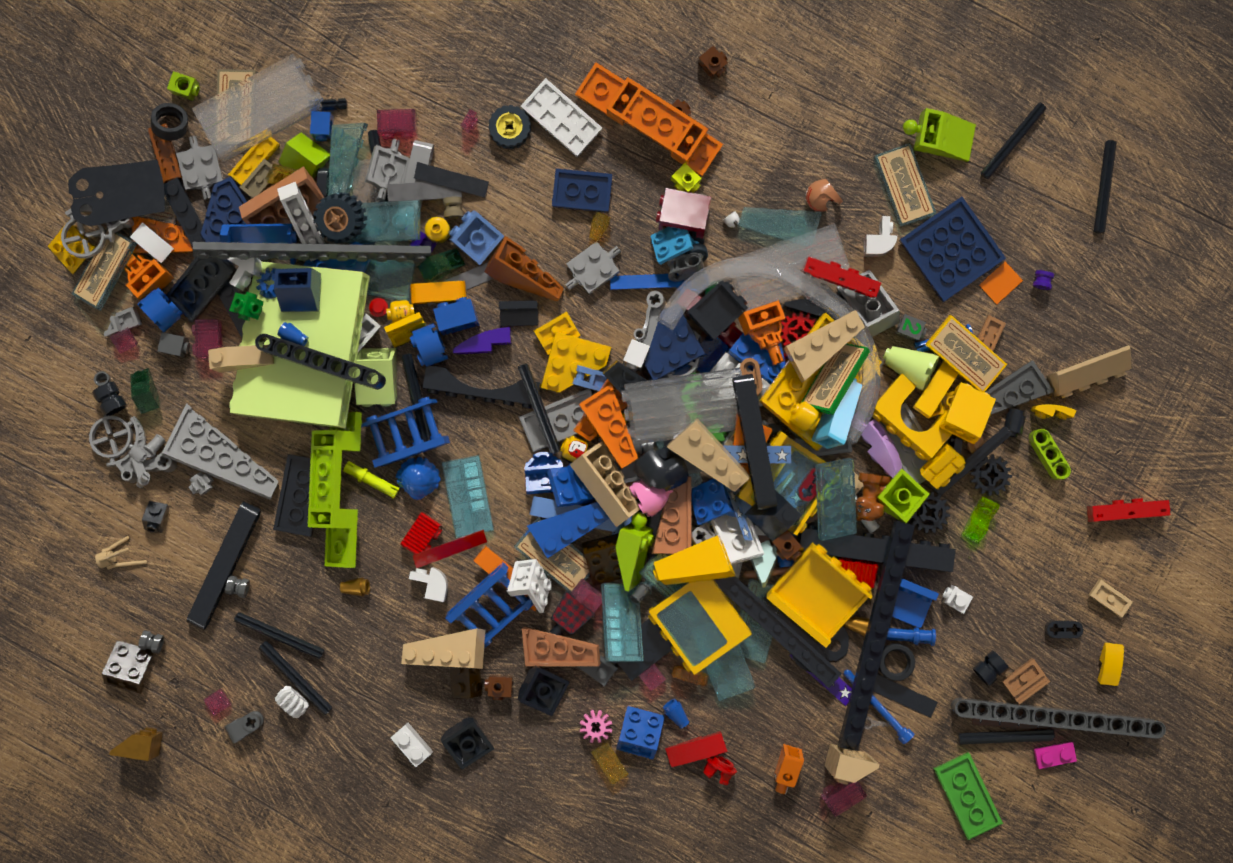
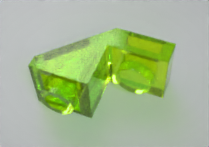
(979, 519)

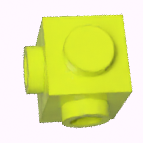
(686, 179)

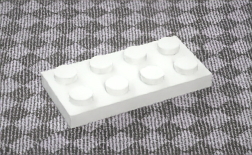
(561, 117)

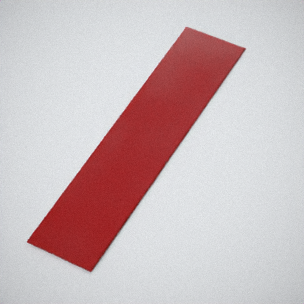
(450, 548)

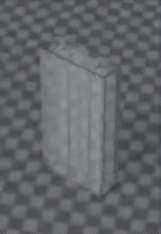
(258, 107)
(820, 244)
(668, 405)

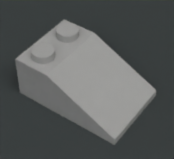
(876, 312)

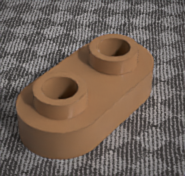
(756, 372)

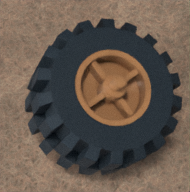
(340, 217)

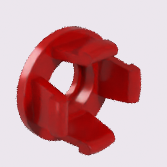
(722, 764)

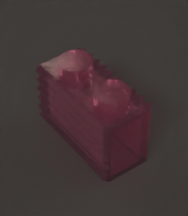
(397, 123)
(207, 337)
(842, 796)

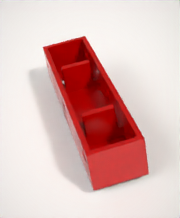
(850, 278)
(1135, 509)

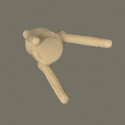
(107, 557)

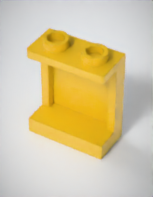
(968, 413)

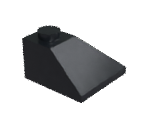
(774, 520)

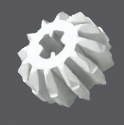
(291, 702)

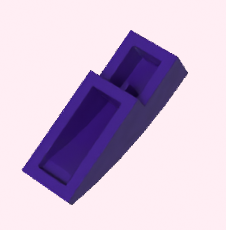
(484, 342)

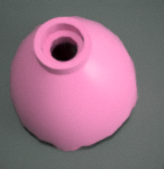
(651, 499)

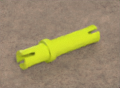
(370, 479)

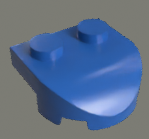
(536, 472)

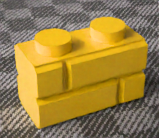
(942, 466)

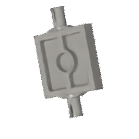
(199, 167)
(387, 167)
(593, 268)

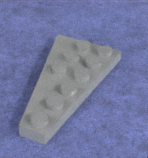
(211, 452)

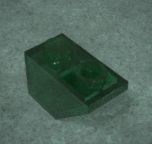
(441, 265)
(144, 391)

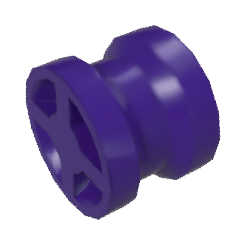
(1043, 280)

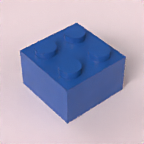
(456, 316)

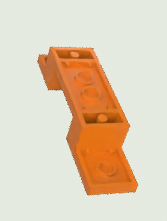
(651, 116)

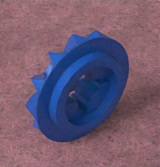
(266, 291)

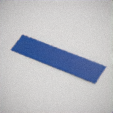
(643, 281)

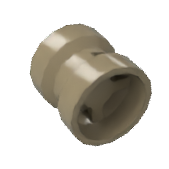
(452, 207)

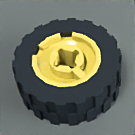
(506, 137)

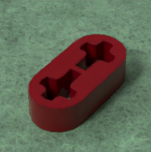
(805, 484)

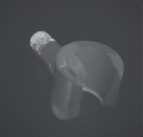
(876, 723)

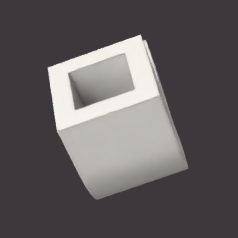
(880, 244)
(245, 271)
(437, 583)

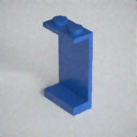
(259, 234)

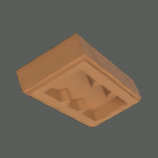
(991, 331)

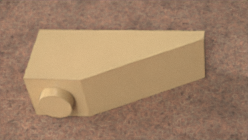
(238, 358)

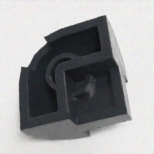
(661, 469)

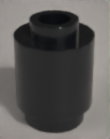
(1015, 422)

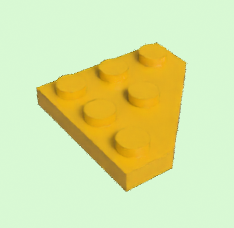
(566, 355)

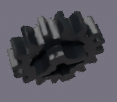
(991, 466)
(934, 519)

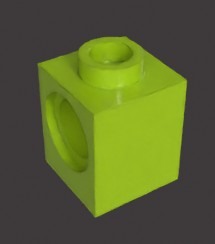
(176, 83)

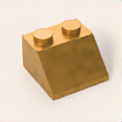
(141, 745)

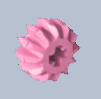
(602, 726)

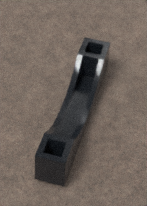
(441, 380)

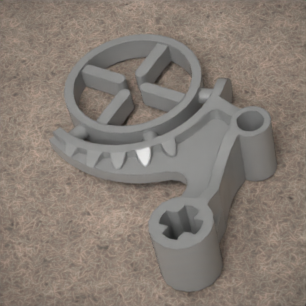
(113, 227)
(649, 327)
(124, 464)

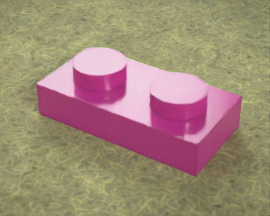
(1055, 755)

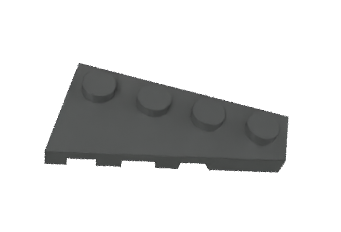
(1019, 387)

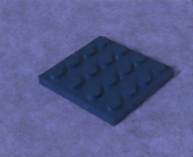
(952, 249)

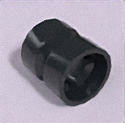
(110, 400)
(990, 668)

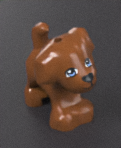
(868, 506)

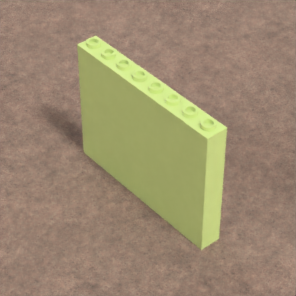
(292, 390)

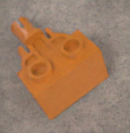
(146, 276)
(765, 328)

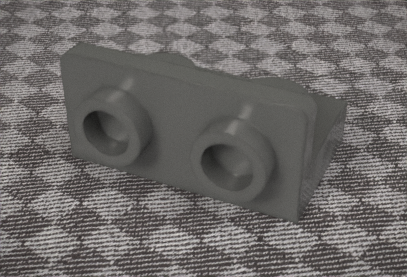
(602, 672)

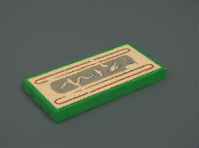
(835, 378)

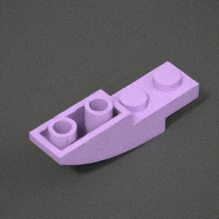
(883, 448)

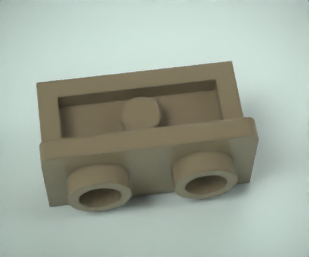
(256, 181)

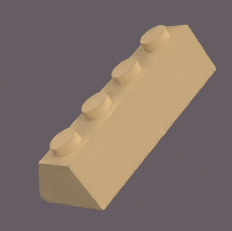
(1091, 371)
(849, 764)

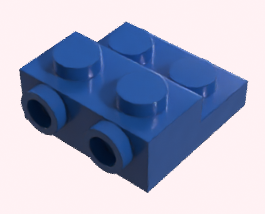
(568, 487)

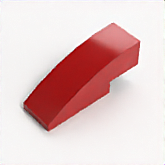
(696, 749)

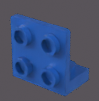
(711, 501)
(913, 603)
(640, 732)

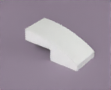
(151, 242)

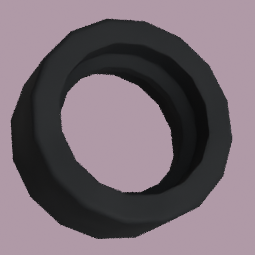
(169, 133)
(910, 662)

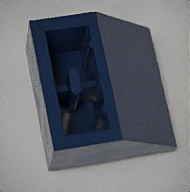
(297, 289)

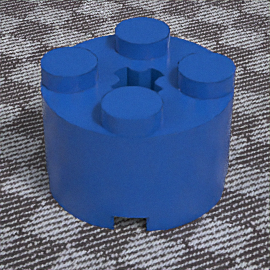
(158, 309)
(429, 345)

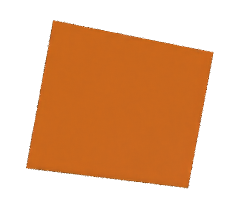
(1000, 282)

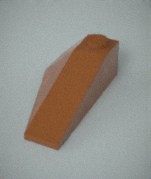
(515, 269)

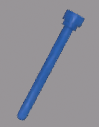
(904, 734)

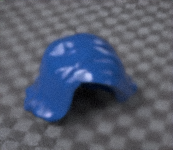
(418, 477)

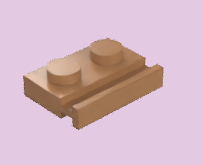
(1025, 681)

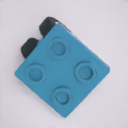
(674, 241)

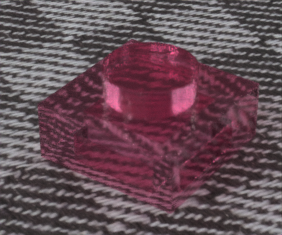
(470, 121)
(123, 340)
(652, 677)
(217, 702)

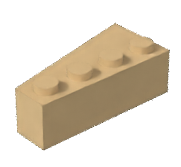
(819, 346)
(708, 454)
(606, 483)
(452, 650)

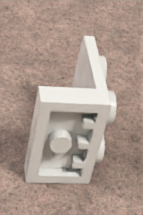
(530, 580)

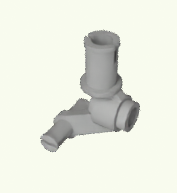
(138, 456)

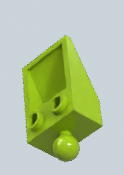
(945, 137)
(633, 549)

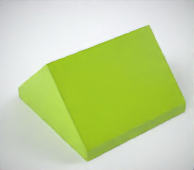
(304, 152)
(902, 496)

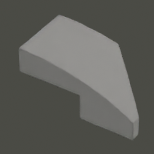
(122, 320)

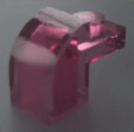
(587, 595)

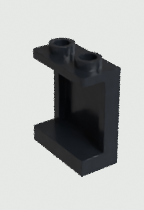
(717, 309)

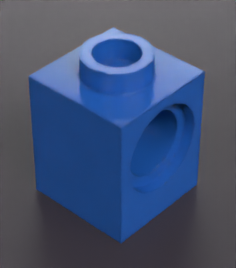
(321, 125)

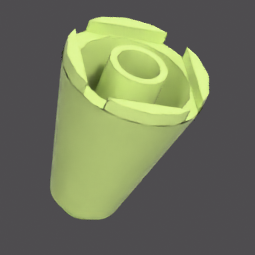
(913, 364)

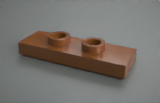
(166, 157)

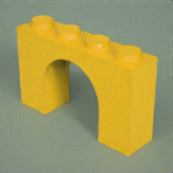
(888, 412)

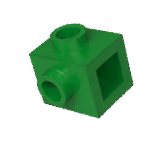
(246, 306)

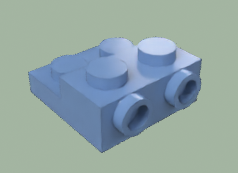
(475, 236)

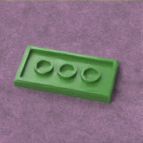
(968, 796)

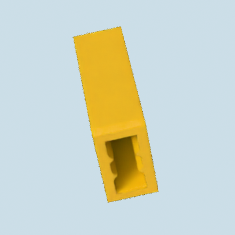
(697, 563)

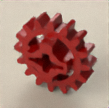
(799, 324)

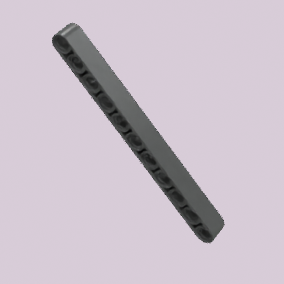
(1066, 721)

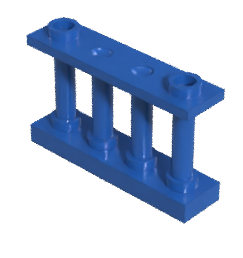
(419, 445)
(472, 600)

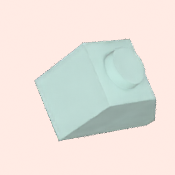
(764, 565)

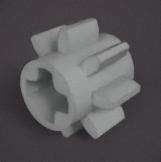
(201, 483)

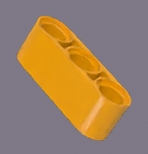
(437, 292)

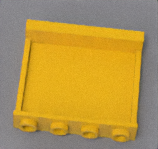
(819, 593)

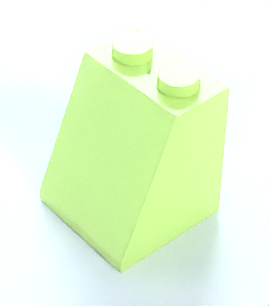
(384, 361)

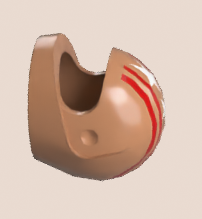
(819, 194)

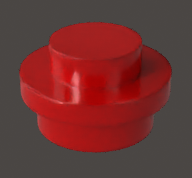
(378, 307)

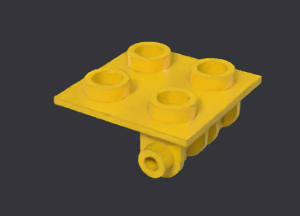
(70, 262)

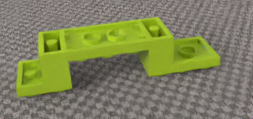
(325, 491)

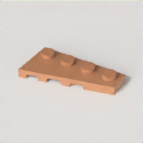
(675, 522)
(556, 650)

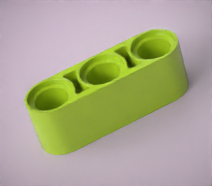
(1057, 459)

